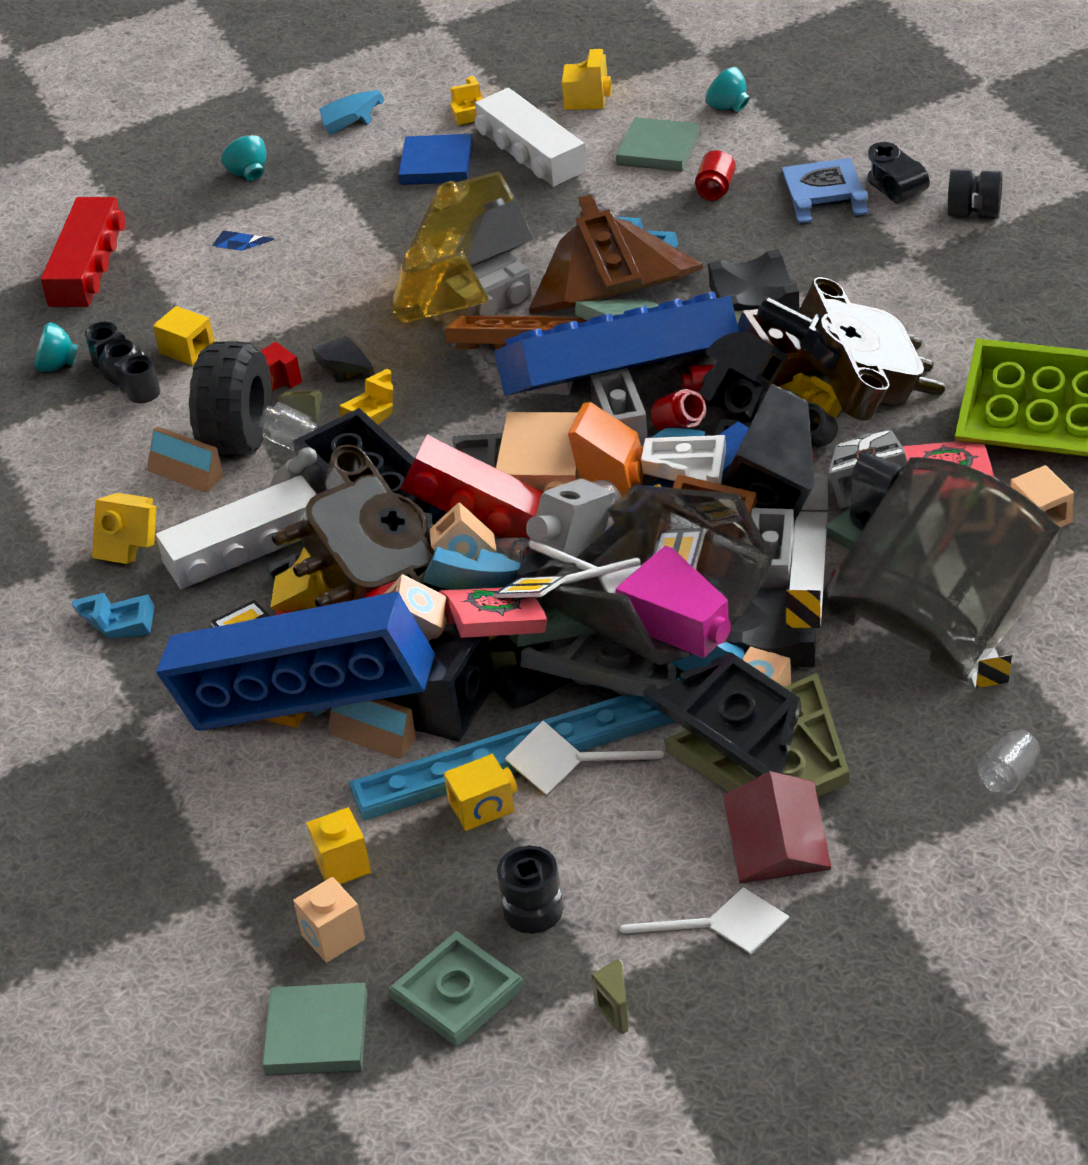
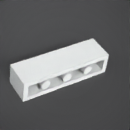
(531, 137)
(232, 532)

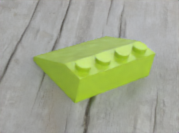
(1026, 397)

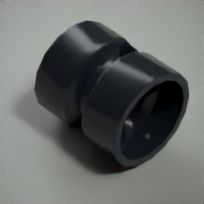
(962, 189)
(530, 889)

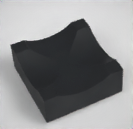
(754, 281)
(765, 629)

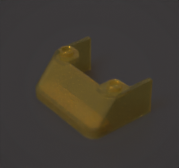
(431, 275)

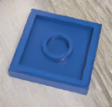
(435, 159)

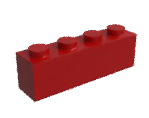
(82, 252)
(450, 476)

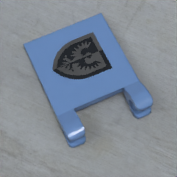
(822, 184)

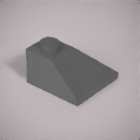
(495, 231)

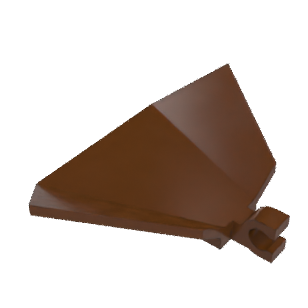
(606, 259)

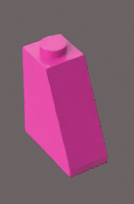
(678, 603)

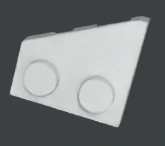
(688, 456)

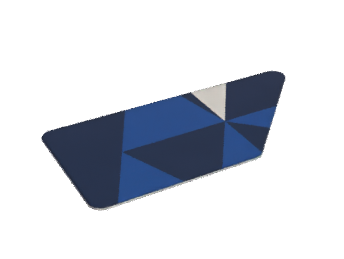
(239, 241)

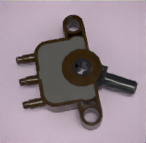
(856, 346)
(360, 531)

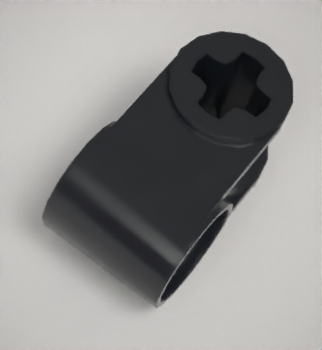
(896, 172)
(870, 483)

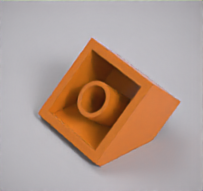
(605, 449)

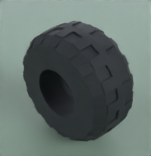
(229, 396)

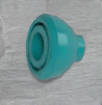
(728, 91)
(245, 157)
(54, 349)

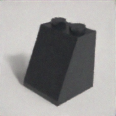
(776, 454)
(455, 685)

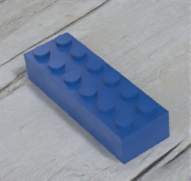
(613, 342)
(297, 662)

